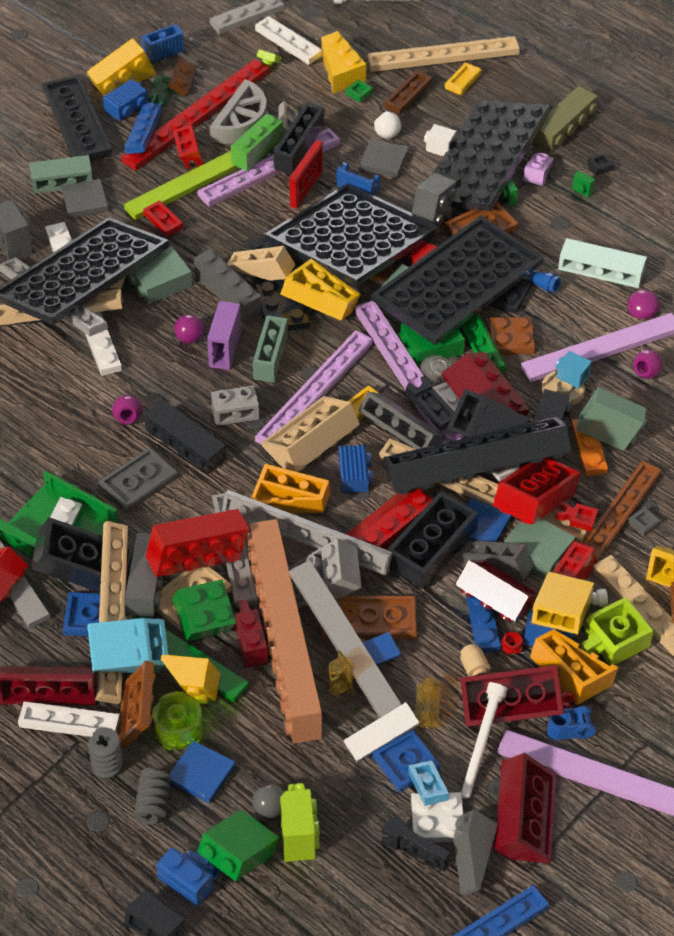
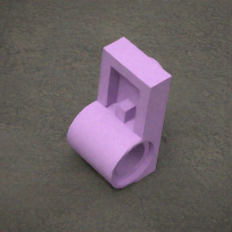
(537, 169)

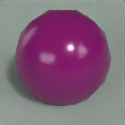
(189, 329)
(648, 362)
(127, 409)

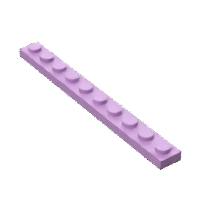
(393, 352)

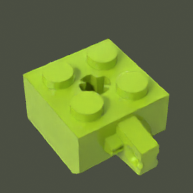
(617, 632)
(299, 824)

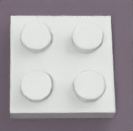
(437, 820)

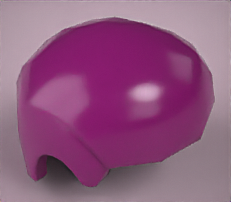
(643, 304)

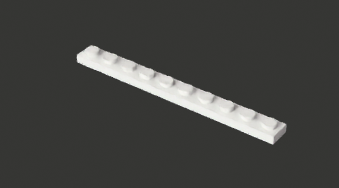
(100, 343)

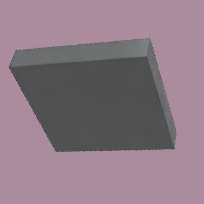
(383, 158)
(84, 198)

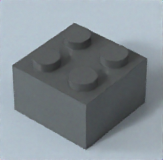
(434, 199)
(14, 232)

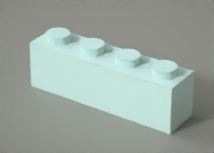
(602, 263)

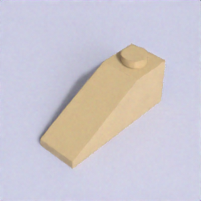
(264, 263)

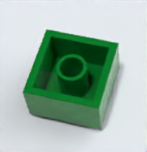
(203, 610)

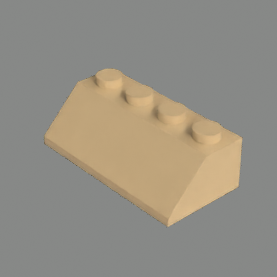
(311, 433)

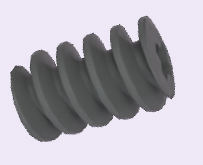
(105, 752)
(152, 796)

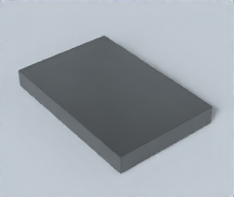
(138, 479)

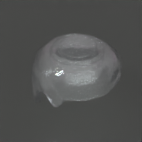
(433, 367)

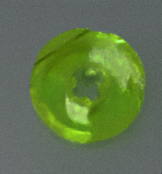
(177, 720)

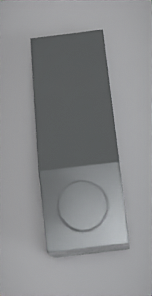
(508, 557)
(472, 849)

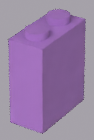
(224, 335)

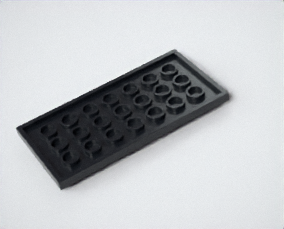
(490, 150)
(81, 270)
(457, 279)

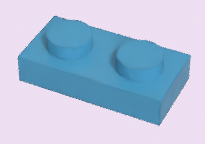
(428, 783)

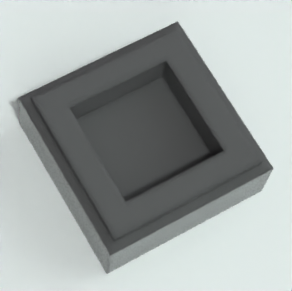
(644, 521)

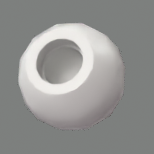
(387, 125)

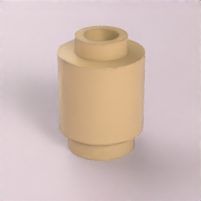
(474, 661)

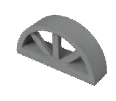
(246, 94)

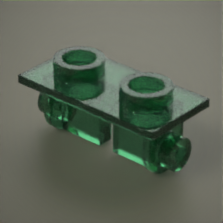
(161, 92)

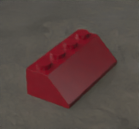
(481, 376)
(48, 685)
(528, 696)
(525, 810)

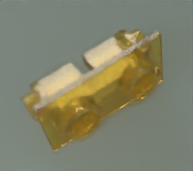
(341, 675)
(428, 704)

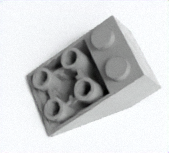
(337, 566)

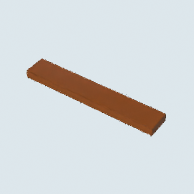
(622, 508)

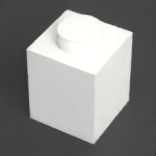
(439, 139)

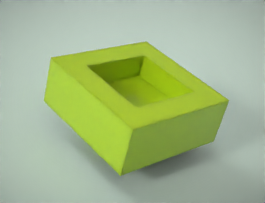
(268, 58)

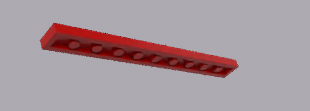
(196, 113)

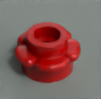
(512, 638)

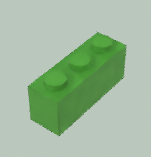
(256, 142)

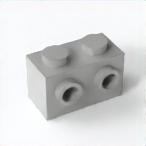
(235, 405)

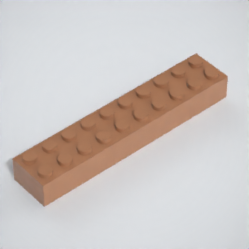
(284, 633)

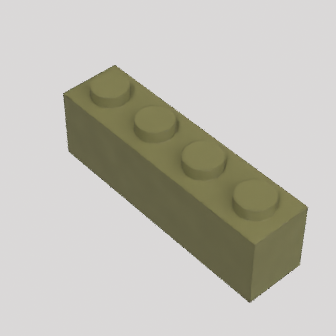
(566, 118)

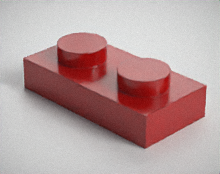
(163, 218)

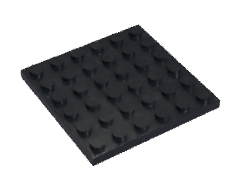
(352, 234)

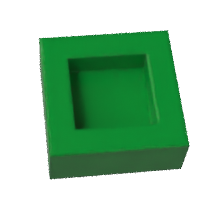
(359, 91)
(583, 184)
(510, 193)

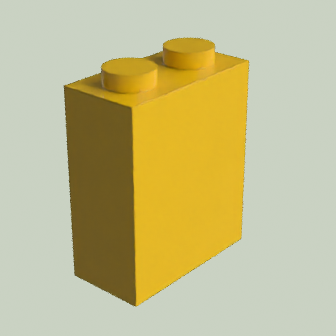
(562, 602)

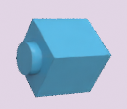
(573, 369)

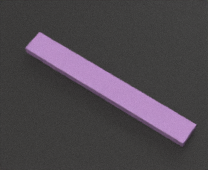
(259, 172)
(603, 346)
(319, 383)
(591, 772)

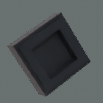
(600, 164)

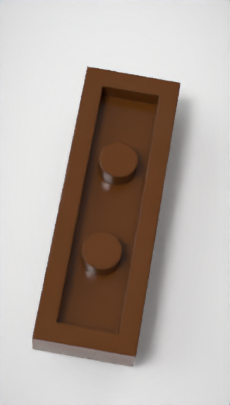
(408, 92)

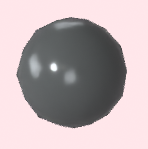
(267, 801)

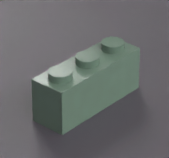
(53, 174)
(270, 349)

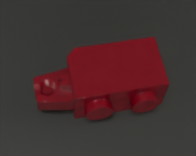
(250, 636)

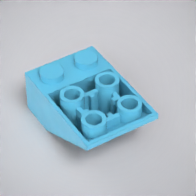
(127, 644)

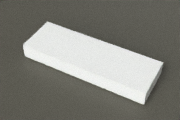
(381, 732)

